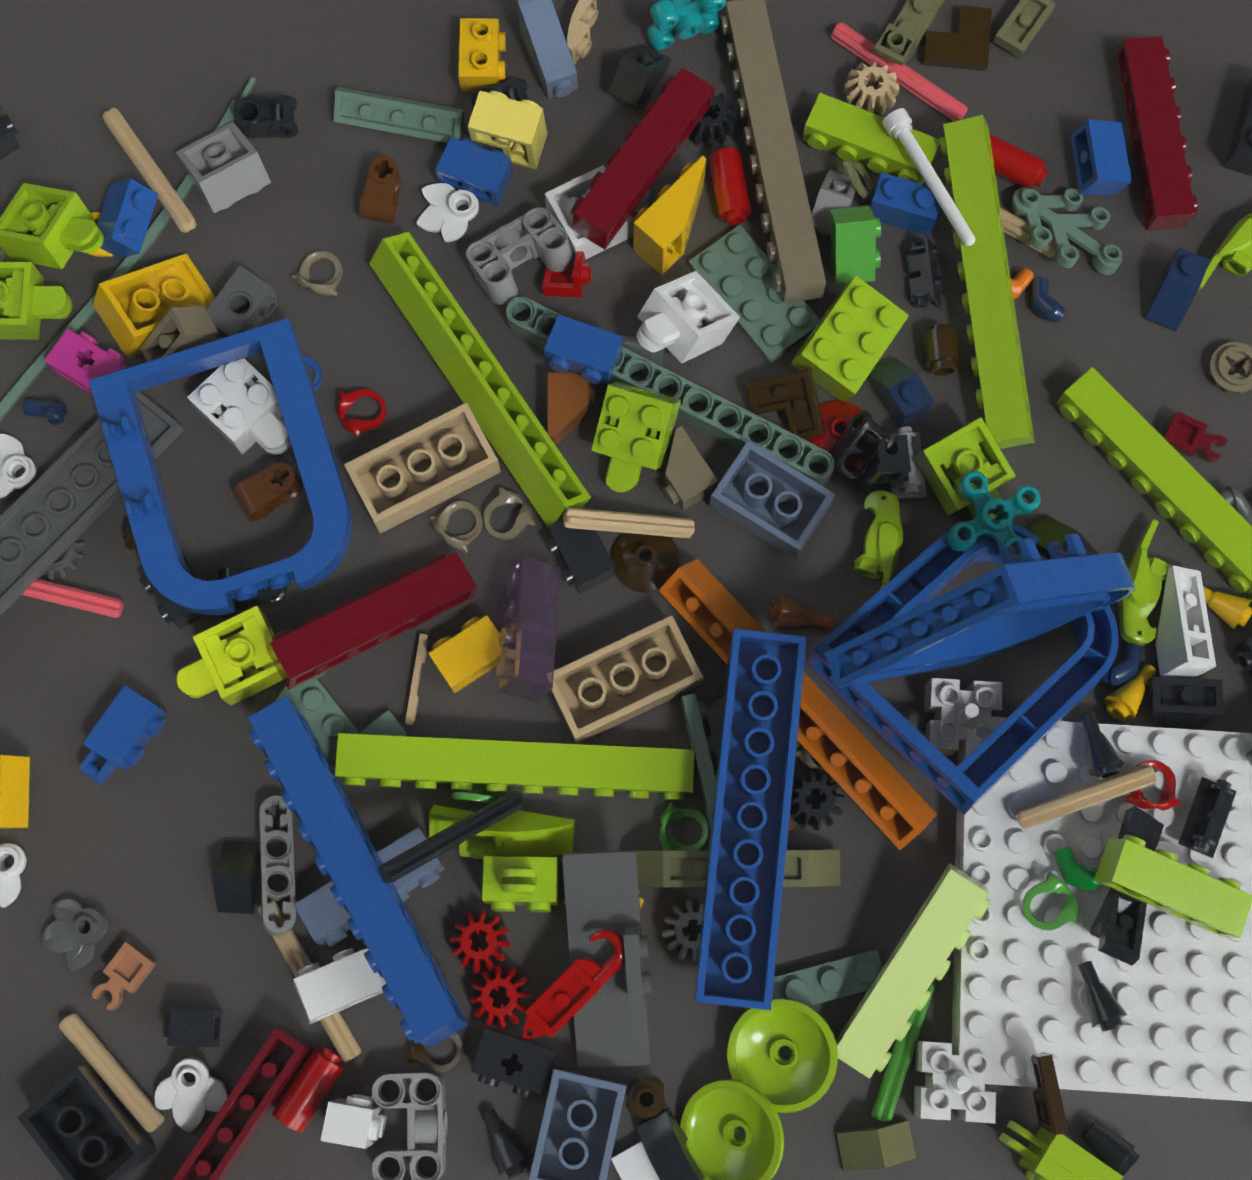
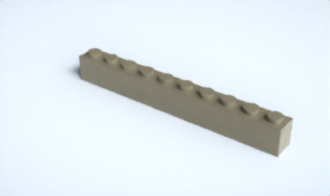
(773, 151)

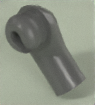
(1238, 502)

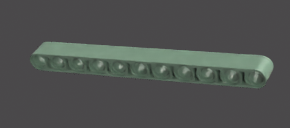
(688, 393)

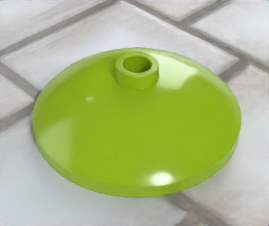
(756, 1056)
(713, 1134)

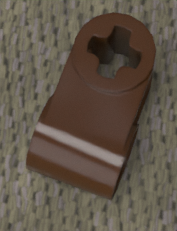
(381, 194)
(263, 492)

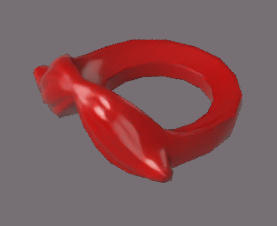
(359, 425)
(1167, 798)

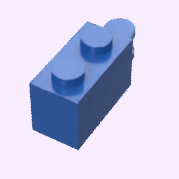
(121, 734)

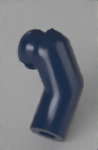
(1043, 304)

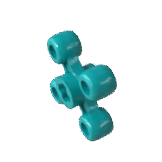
(682, 18)
(986, 504)

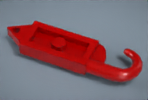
(572, 989)

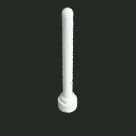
(899, 125)

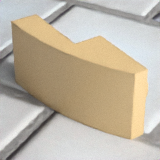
(579, 28)

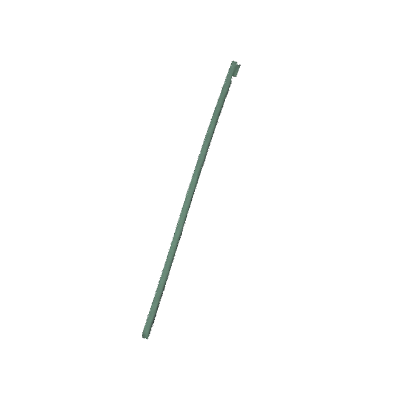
(125, 267)

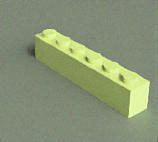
(911, 970)

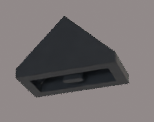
(237, 877)

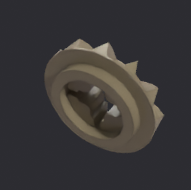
(1219, 365)

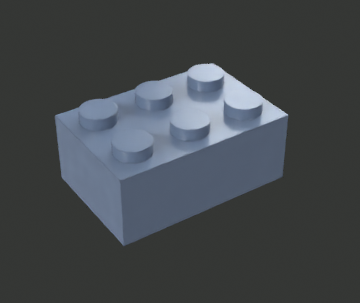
(771, 500)
(578, 1127)

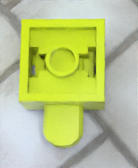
(232, 659)

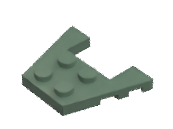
(328, 719)

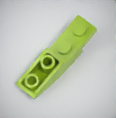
(514, 836)

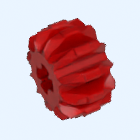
(467, 943)
(489, 1002)

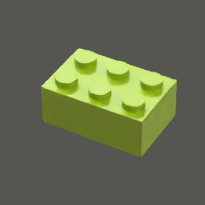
(850, 339)

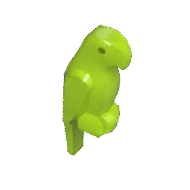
(1234, 251)
(882, 538)
(1148, 578)

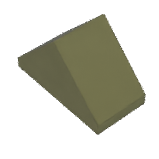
(876, 1146)

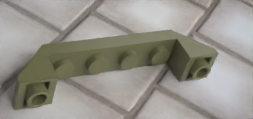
(906, 33)
(689, 868)

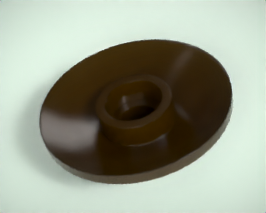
(642, 575)

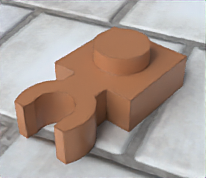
(126, 971)

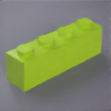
(863, 138)
(1174, 887)

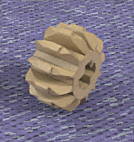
(871, 88)

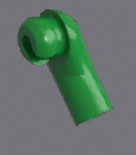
(1073, 873)

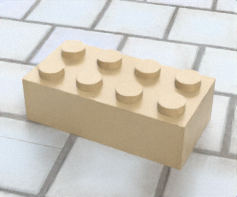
(423, 468)
(624, 679)

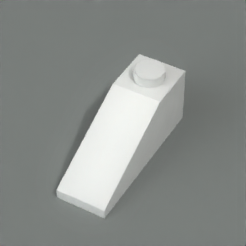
(1184, 630)

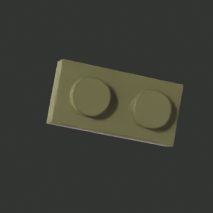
(1023, 25)

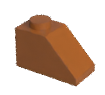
(567, 403)

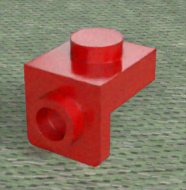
(570, 281)

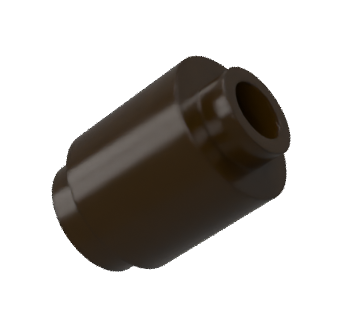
(941, 350)

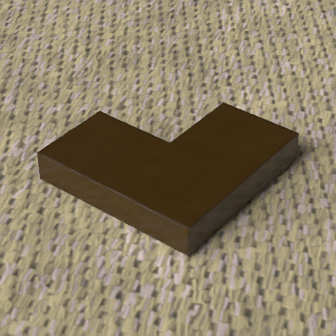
(965, 49)
(793, 393)
(1047, 1095)

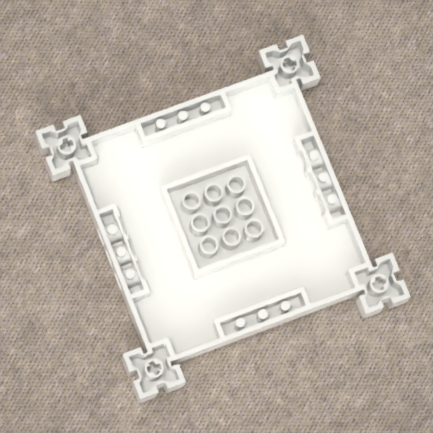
(1022, 984)

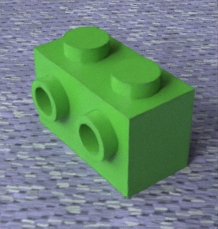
(854, 244)

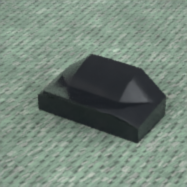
(1185, 701)

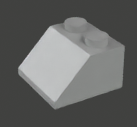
(224, 167)

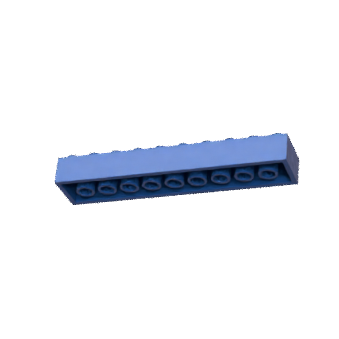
(750, 820)
(353, 864)

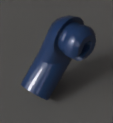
(52, 410)
(1125, 670)

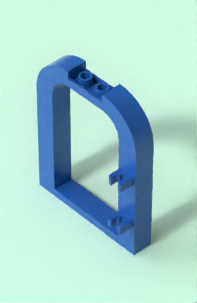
(143, 489)
(987, 613)
(1023, 729)

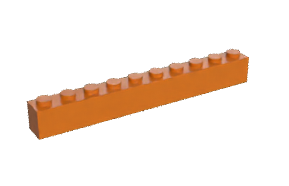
(821, 726)

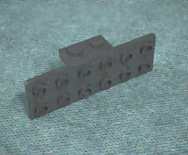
(600, 896)

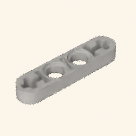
(276, 865)

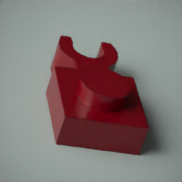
(1189, 435)

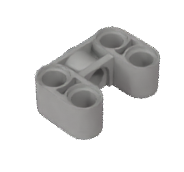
(512, 244)
(425, 1125)

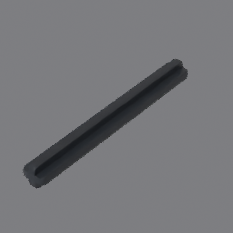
(450, 837)

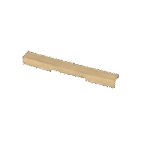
(413, 698)

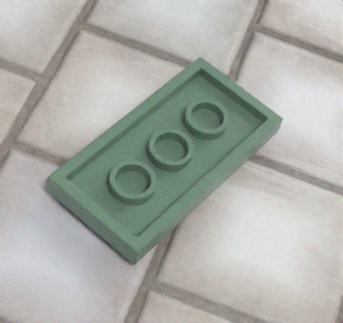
(746, 283)

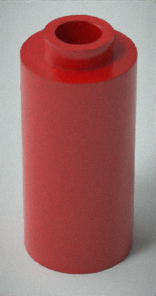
(1017, 163)
(729, 186)
(308, 1089)

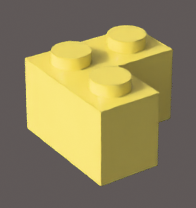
(509, 125)

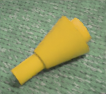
(1228, 607)
(1126, 700)

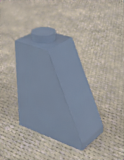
(547, 47)

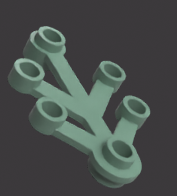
(1032, 206)

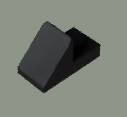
(1120, 926)

